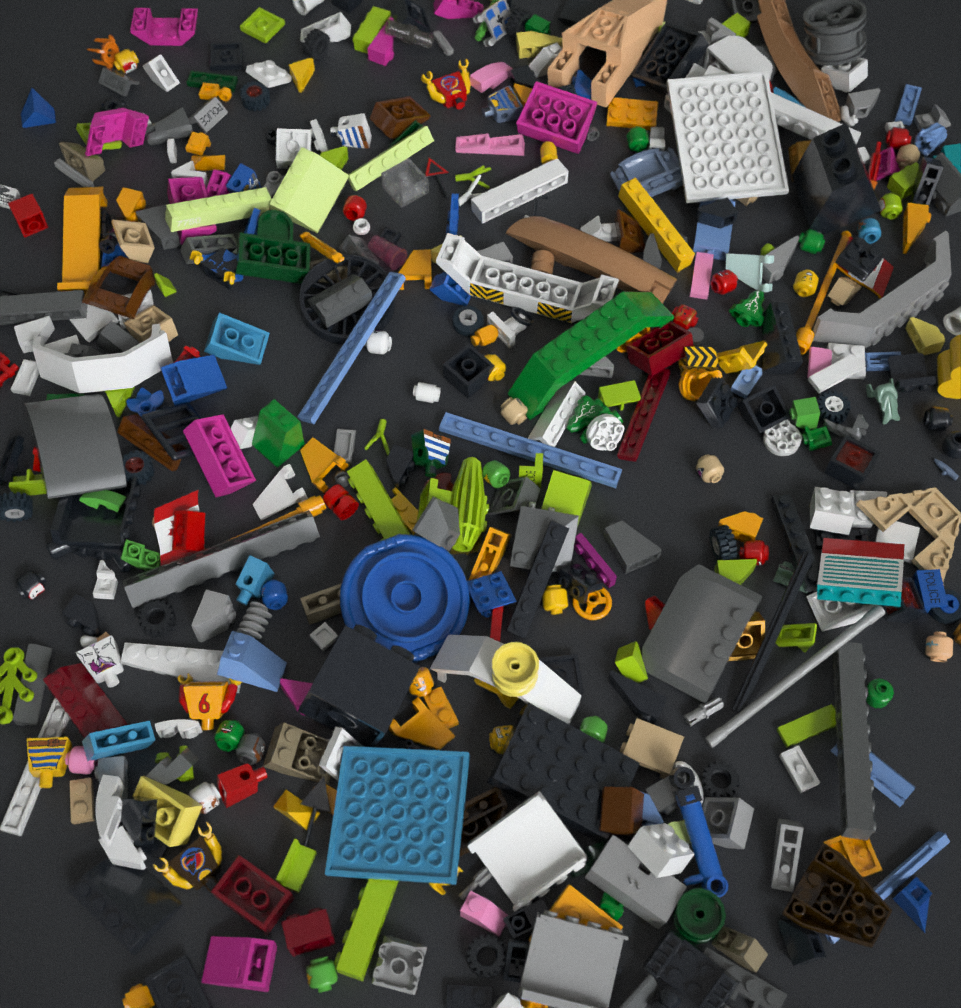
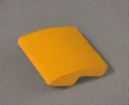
(858, 853)

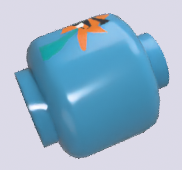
(869, 230)

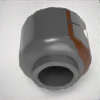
(250, 748)

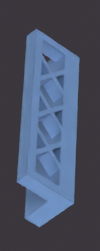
(887, 780)

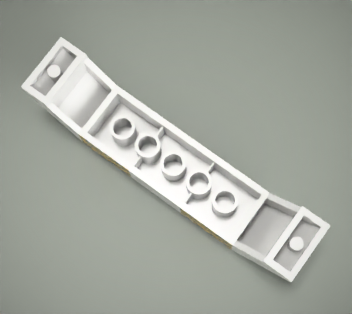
(522, 286)

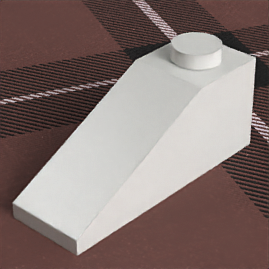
(335, 26)

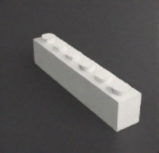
(519, 190)

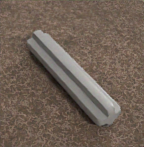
(73, 173)

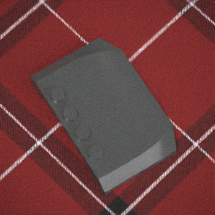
(698, 631)

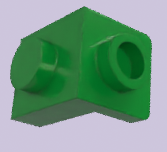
(816, 438)
(611, 906)

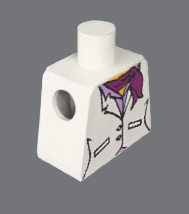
(102, 661)

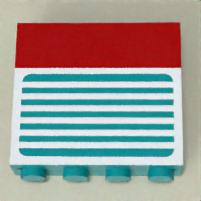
(861, 572)

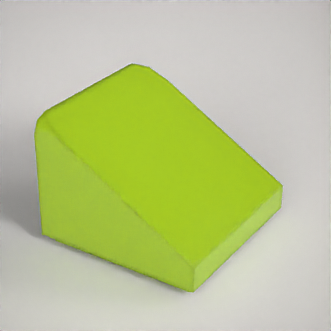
(164, 285)

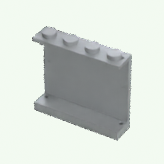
(570, 963)

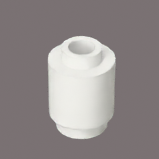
(426, 392)

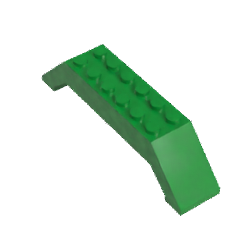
(586, 345)

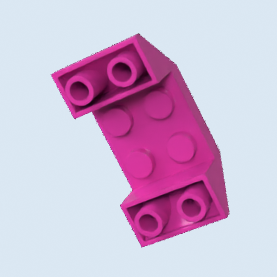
(164, 30)
(115, 126)

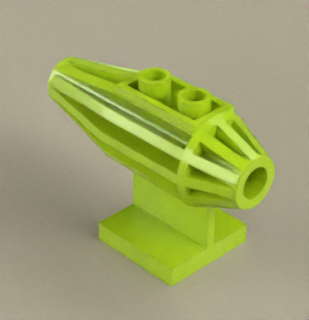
(468, 497)

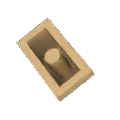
(843, 291)

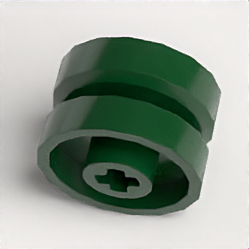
(708, 907)

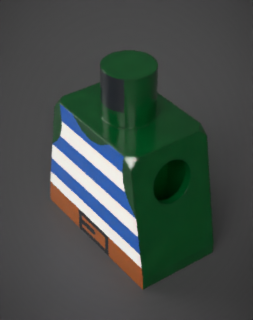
(430, 451)

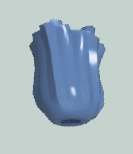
(930, 138)

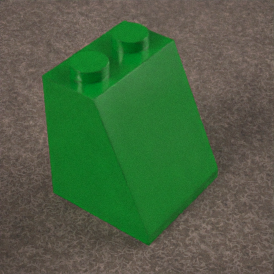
(277, 434)

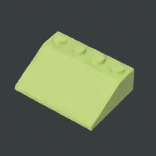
(309, 190)

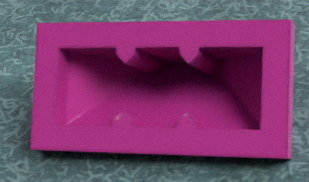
(887, 163)

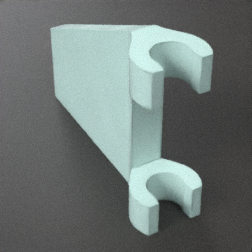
(749, 269)

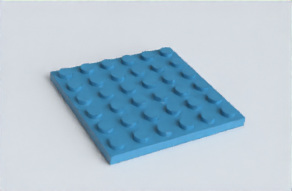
(398, 815)

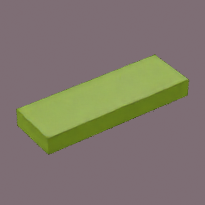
(807, 726)

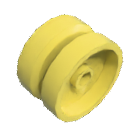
(515, 669)

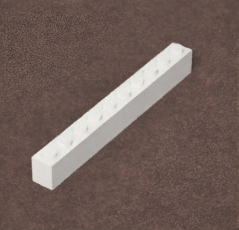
(796, 117)

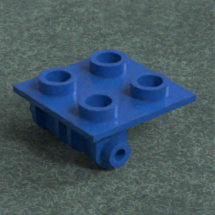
(490, 593)

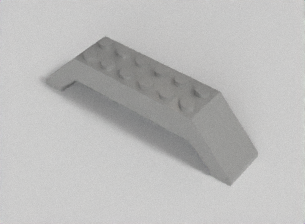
(894, 308)

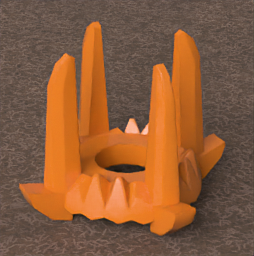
(107, 43)

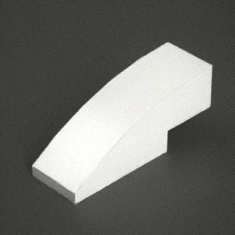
(109, 807)

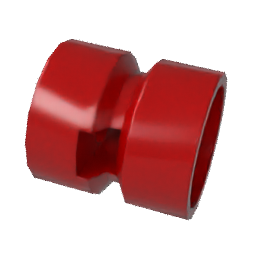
(340, 502)

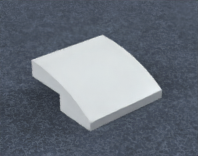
(95, 322)

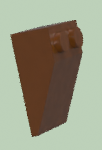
(397, 115)

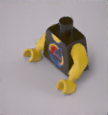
(196, 864)

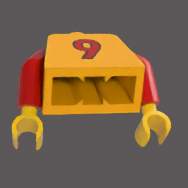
(206, 699)

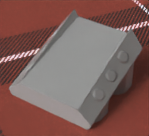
(399, 964)

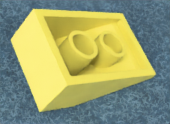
(175, 811)

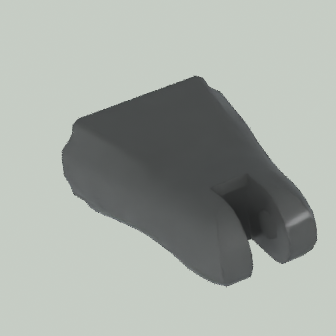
(171, 127)

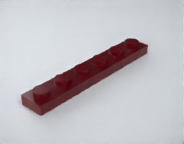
(643, 416)

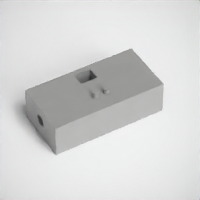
(633, 884)

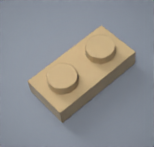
(82, 800)

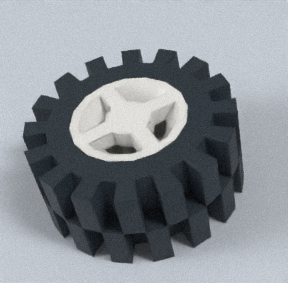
(835, 401)

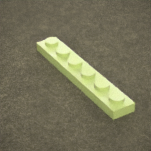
(390, 158)

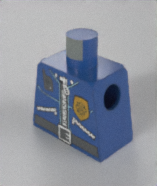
(243, 180)

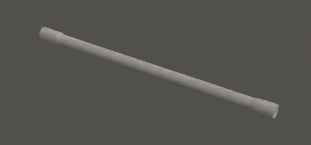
(722, 732)

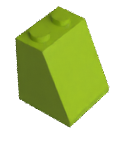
(567, 494)

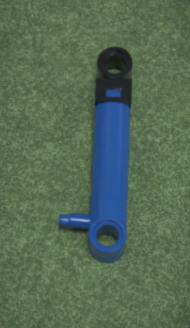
(688, 799)

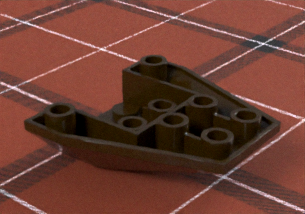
(837, 900)

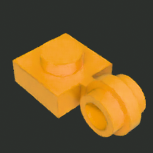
(211, 90)

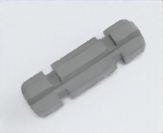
(443, 43)

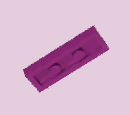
(594, 560)

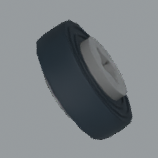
(464, 326)

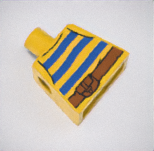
(47, 758)

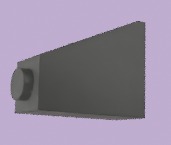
(158, 226)
(115, 339)
(630, 546)

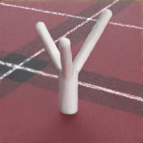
(468, 194)

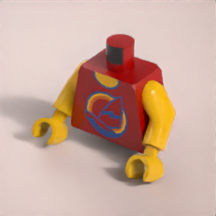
(450, 89)

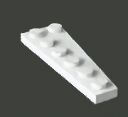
(175, 661)

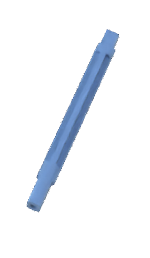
(907, 868)

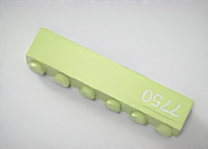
(216, 209)

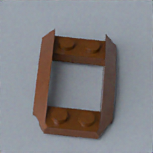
(114, 302)

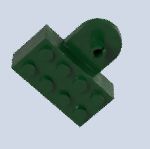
(272, 251)

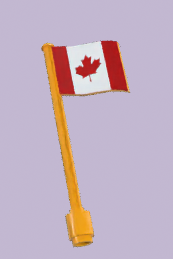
(876, 282)
(165, 521)

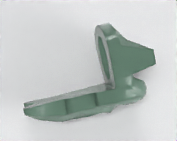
(886, 397)

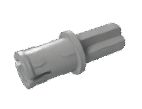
(703, 711)

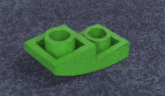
(107, 498)
(139, 556)

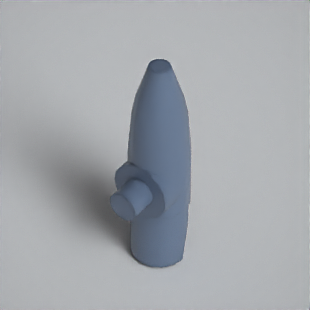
(946, 470)

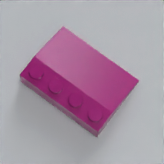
(556, 117)

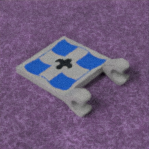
(496, 20)

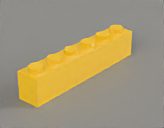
(654, 221)

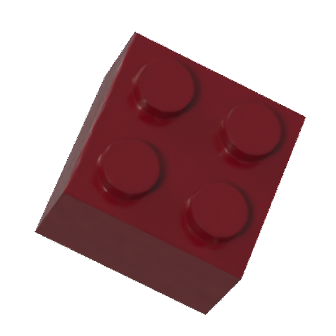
(308, 932)

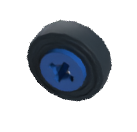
(952, 612)

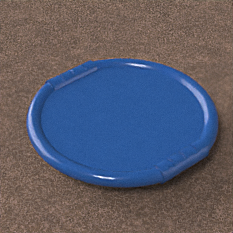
(406, 594)

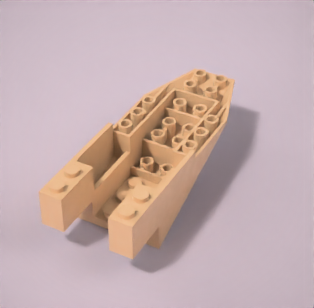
(618, 28)

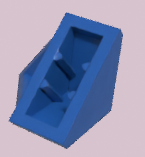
(37, 111)
(915, 902)

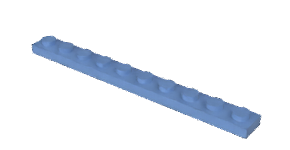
(351, 348)
(527, 448)

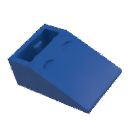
(193, 379)

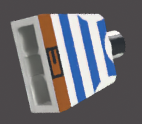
(353, 131)

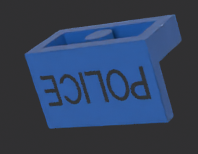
(930, 588)

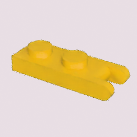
(405, 509)

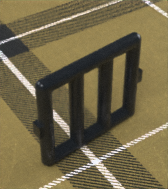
(157, 430)

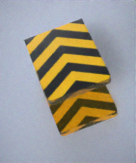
(699, 358)

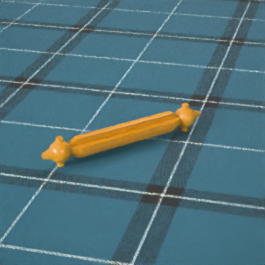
(322, 247)

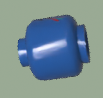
(274, 594)

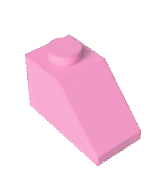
(483, 913)

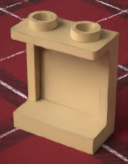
(652, 746)

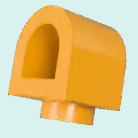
(138, 997)

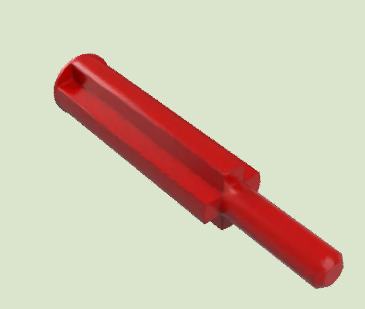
(875, 162)

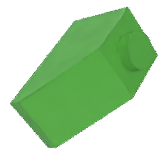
(805, 413)

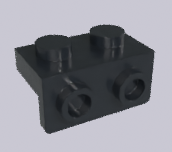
(579, 582)

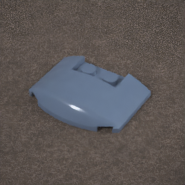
(653, 169)

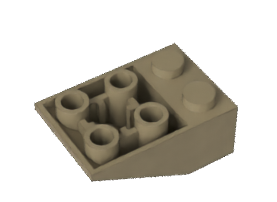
(296, 753)

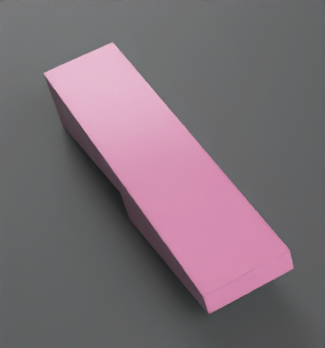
(485, 145)

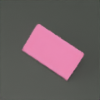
(818, 359)

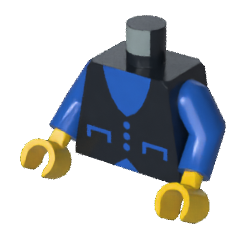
(219, 266)

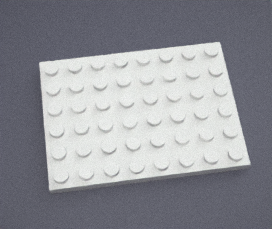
(727, 137)

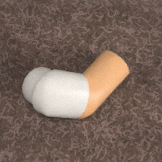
(87, 640)

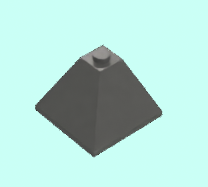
(530, 533)

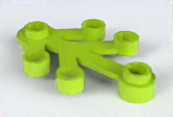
(14, 659)

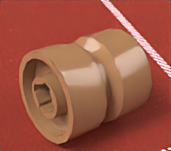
(543, 261)

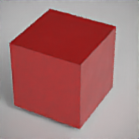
(28, 215)

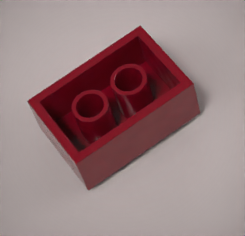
(659, 348)
(253, 895)

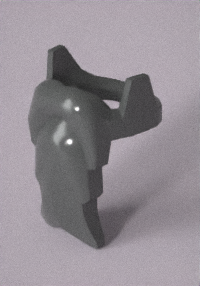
(855, 432)

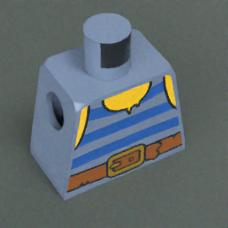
(503, 106)

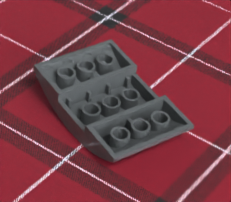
(76, 445)

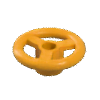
(590, 605)

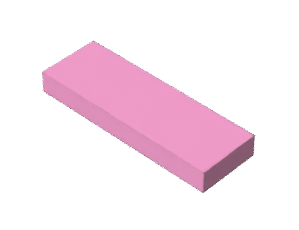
(701, 275)

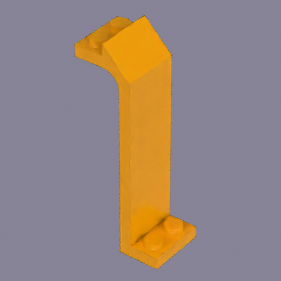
(81, 237)

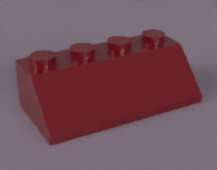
(83, 699)

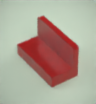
(188, 530)

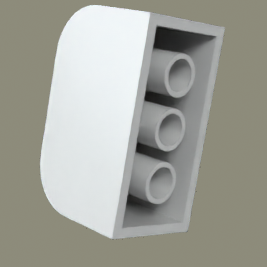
(736, 56)

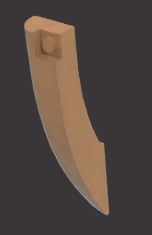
(795, 65)
(592, 255)

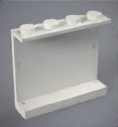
(528, 851)

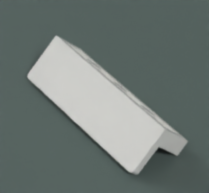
(557, 414)

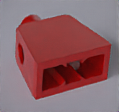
(239, 783)

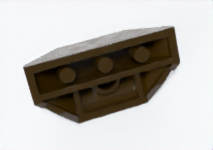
(480, 815)

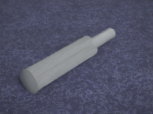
(479, 880)

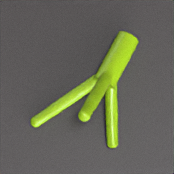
(469, 176)
(380, 433)

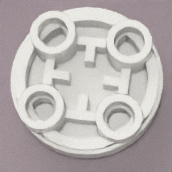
(604, 432)
(782, 439)

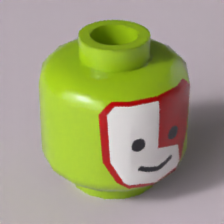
(890, 205)

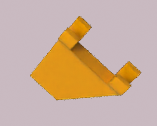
(418, 267)
(320, 461)
(423, 728)

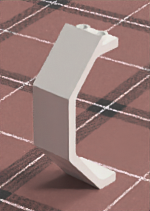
(107, 370)
(474, 658)

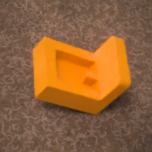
(197, 143)

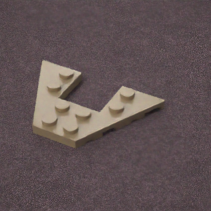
(931, 511)

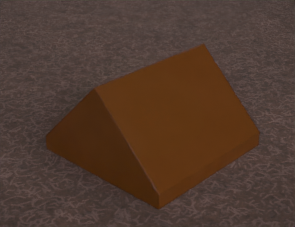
(628, 233)
(621, 810)

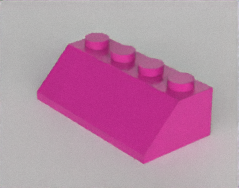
(185, 190)
(219, 455)

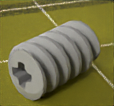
(254, 619)

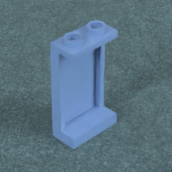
(712, 239)

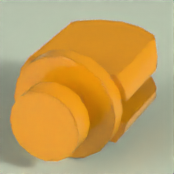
(485, 336)

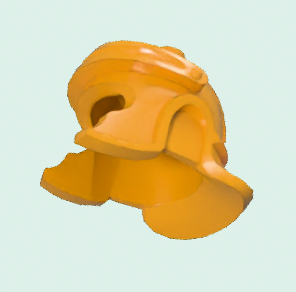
(695, 381)

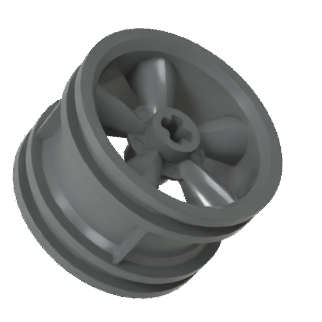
(835, 31)

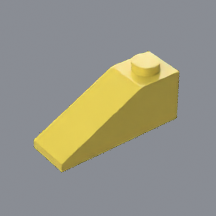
(531, 43)

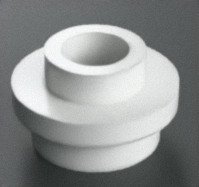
(361, 226)

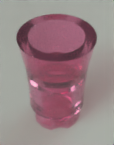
(388, 252)

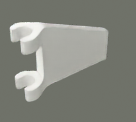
(278, 495)

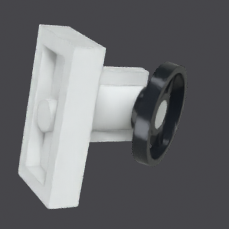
(512, 326)

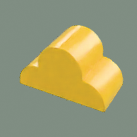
(950, 370)

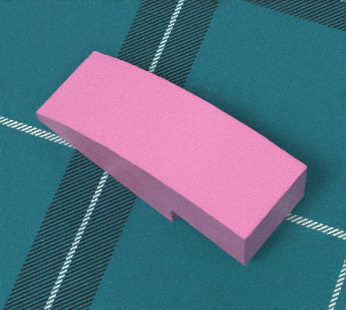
(490, 76)

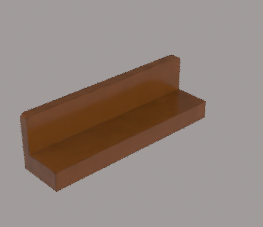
(138, 433)

